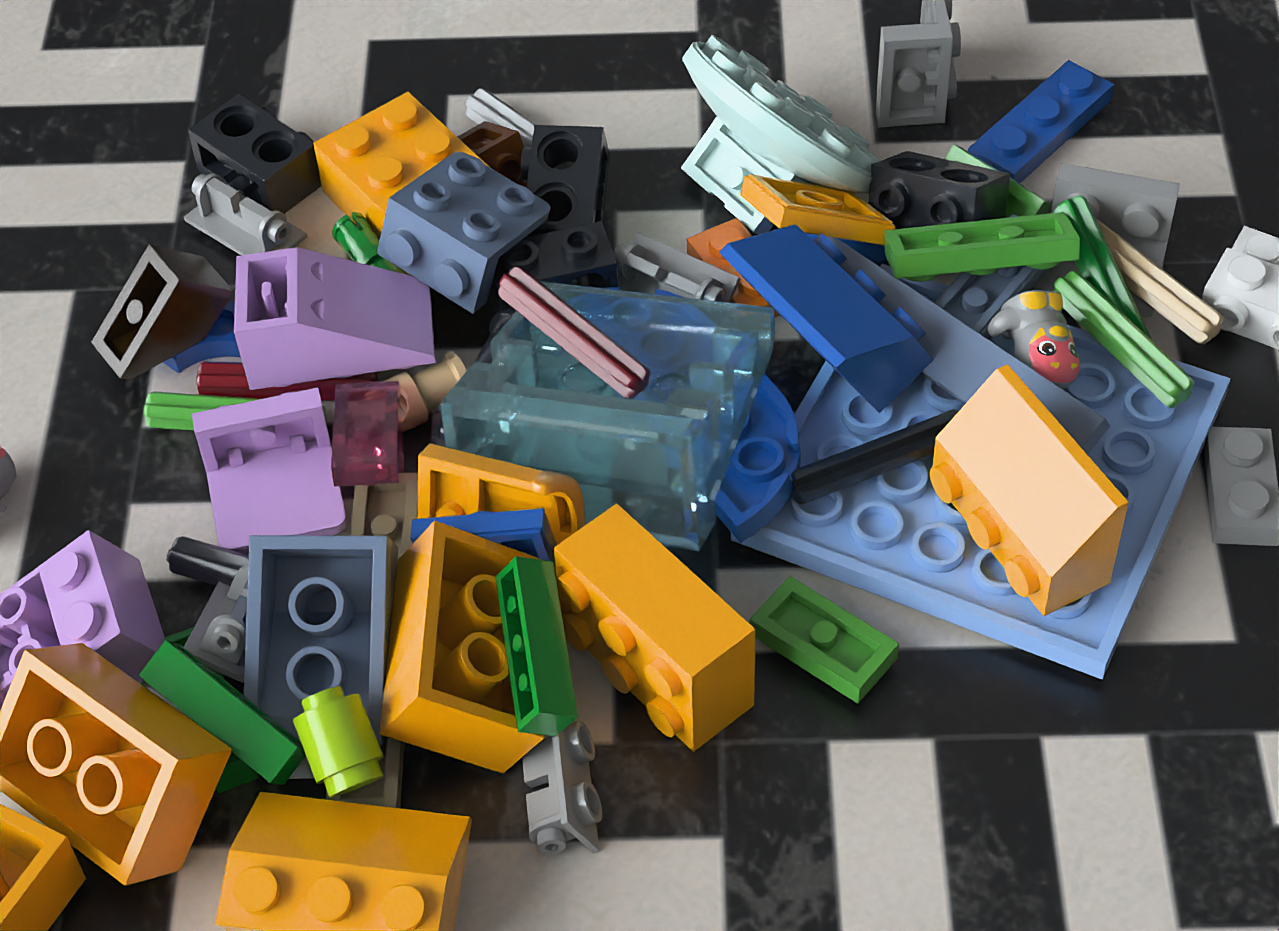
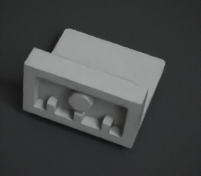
(916, 68)
(1128, 204)

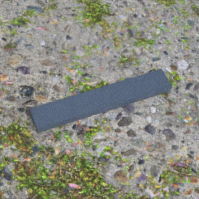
(968, 359)

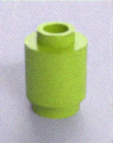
(339, 741)

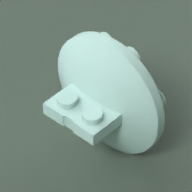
(766, 133)

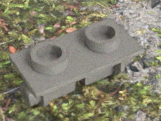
(238, 219)
(653, 266)
(221, 629)
(571, 802)

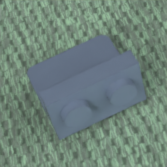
(457, 225)

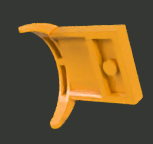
(466, 483)

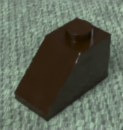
(161, 311)

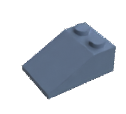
(318, 621)

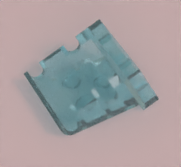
(646, 453)

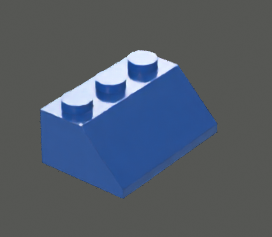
(833, 310)

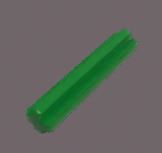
(1097, 261)

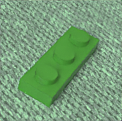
(981, 246)

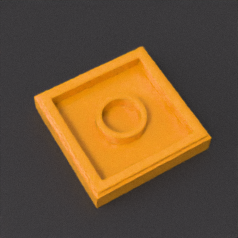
(815, 209)

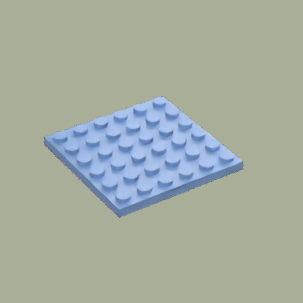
(918, 551)

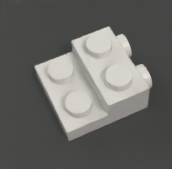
(1247, 287)

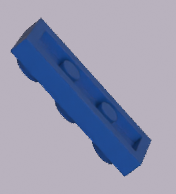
(1043, 121)

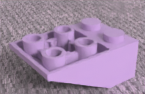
(326, 318)
(81, 596)

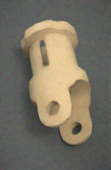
(427, 388)

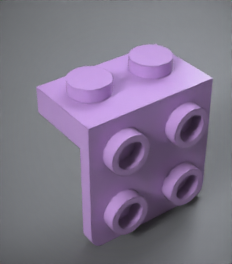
(270, 469)

